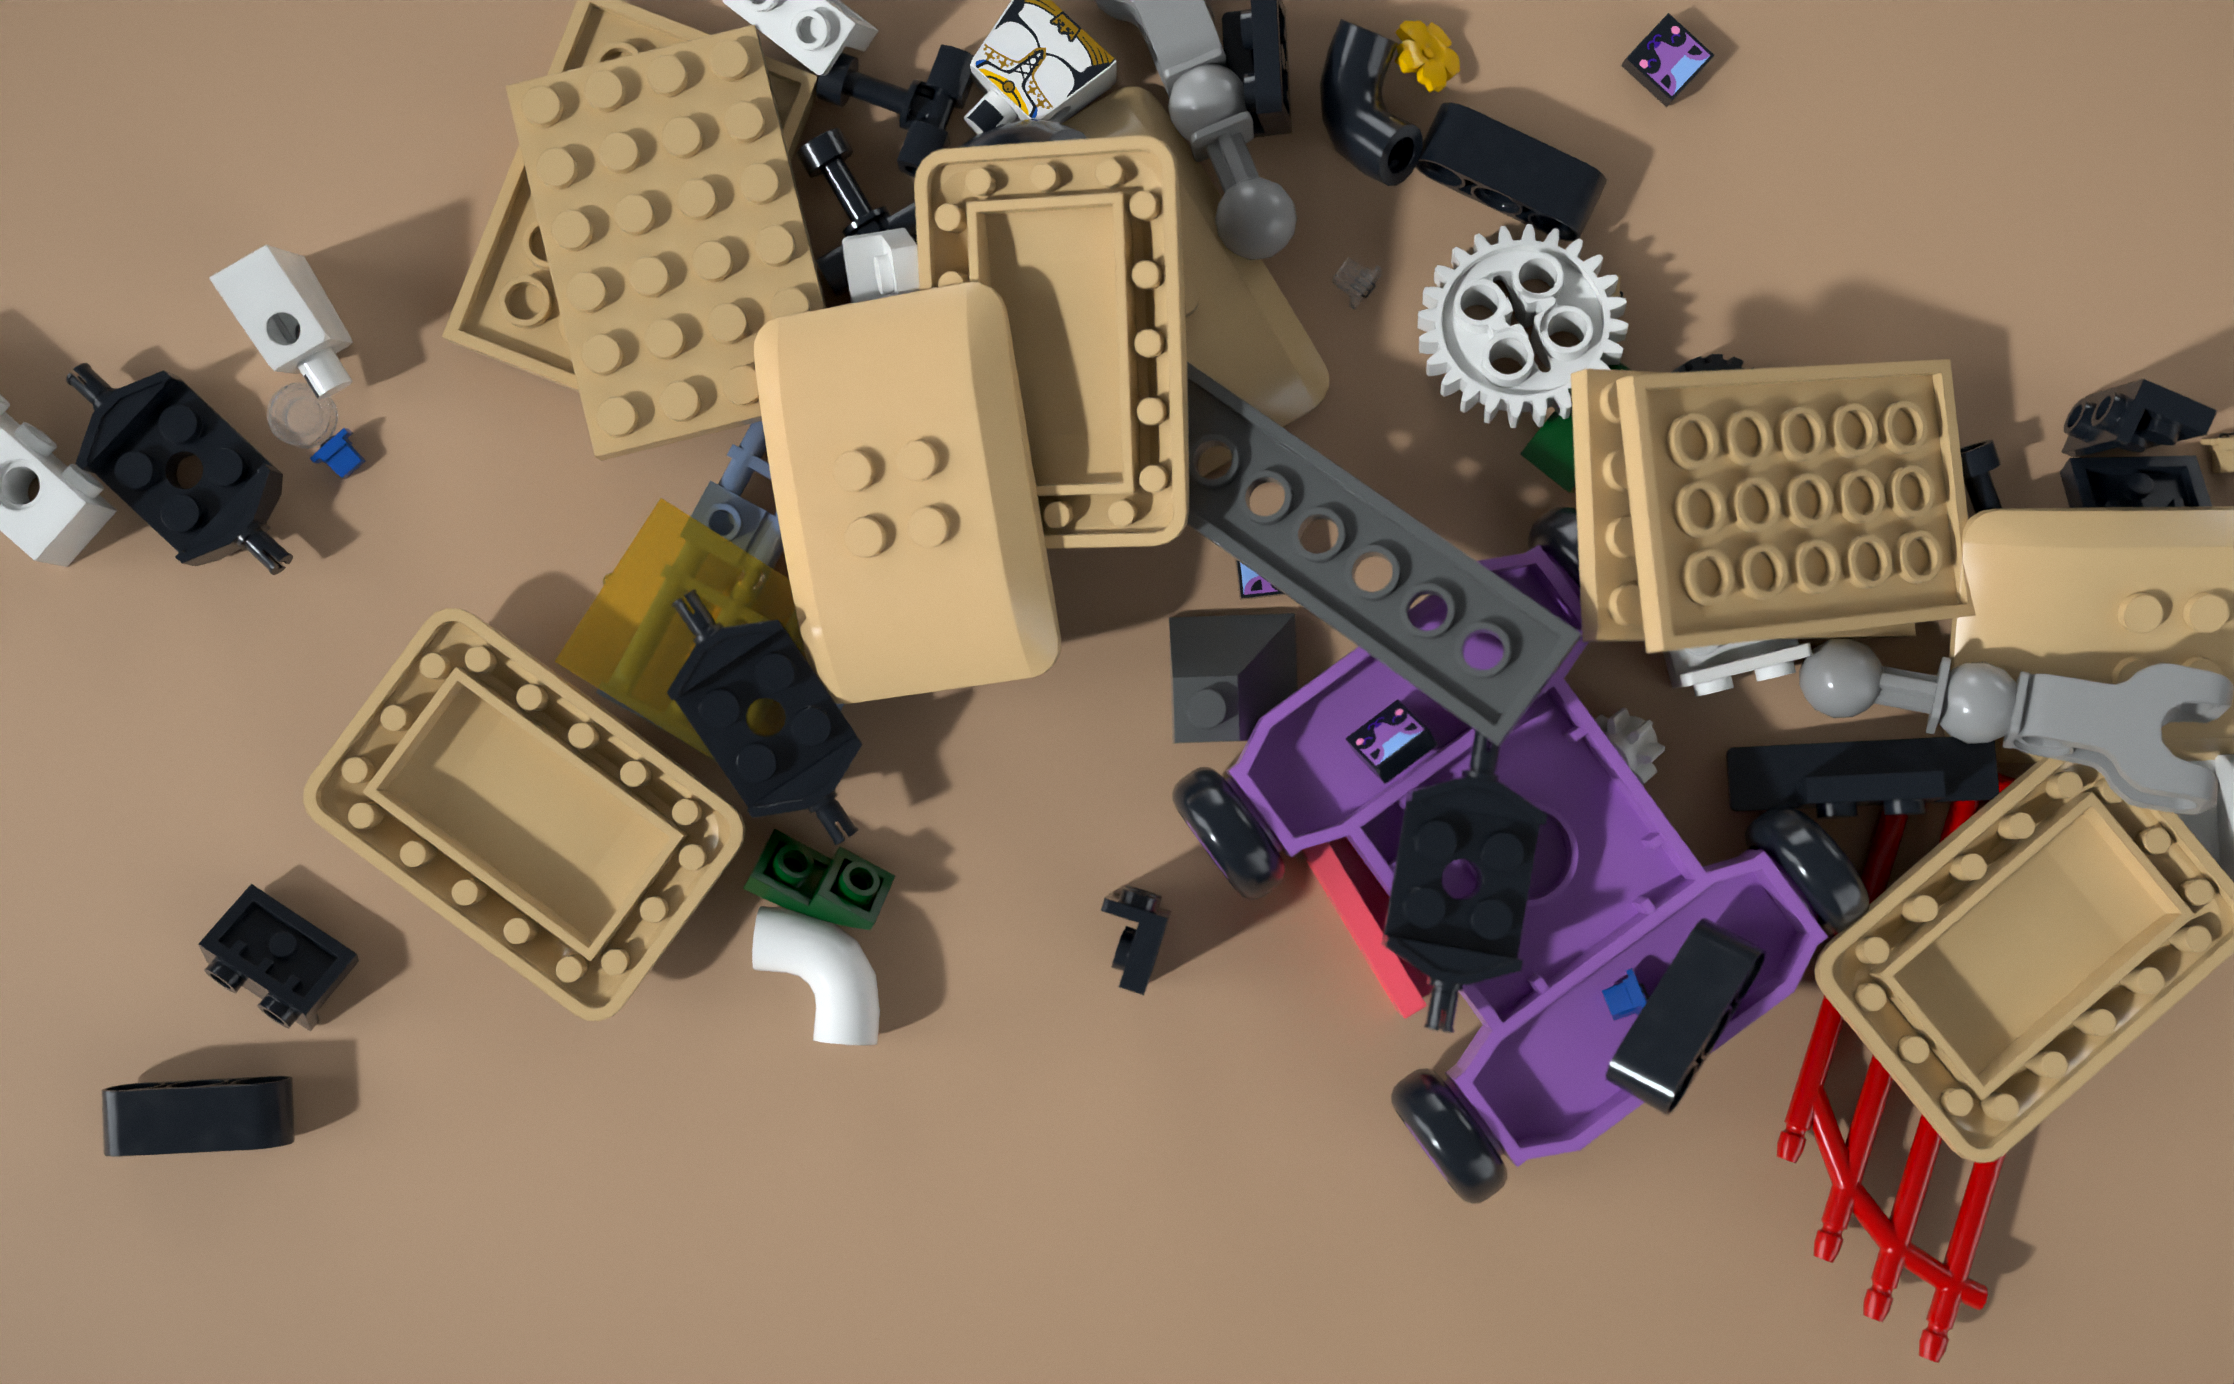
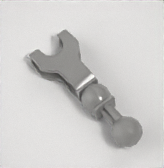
(1211, 112)
(2042, 715)

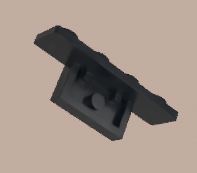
(1861, 773)

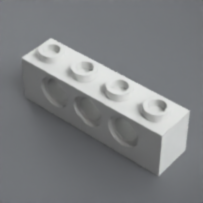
(68, 502)

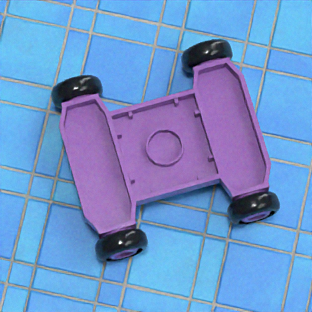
(1603, 894)

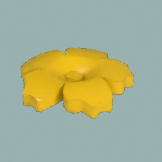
(1428, 52)

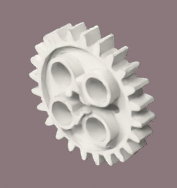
(1467, 346)

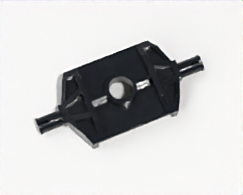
(136, 448)
(774, 771)
(1473, 935)

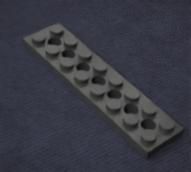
(1368, 527)

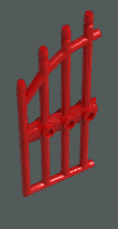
(1849, 1159)

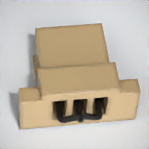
(2222, 452)

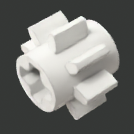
(1634, 742)

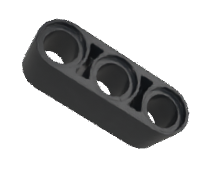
(1510, 171)
(1685, 1016)
(198, 1116)

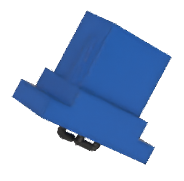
(339, 454)
(1625, 997)

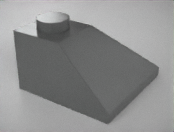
(1229, 673)

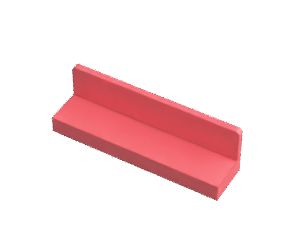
(1363, 909)

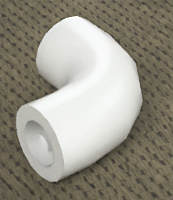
(831, 966)

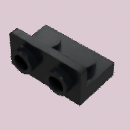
(1259, 56)
(2134, 419)
(2134, 482)
(1139, 946)
(276, 958)

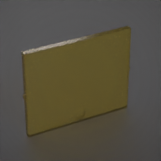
(636, 640)

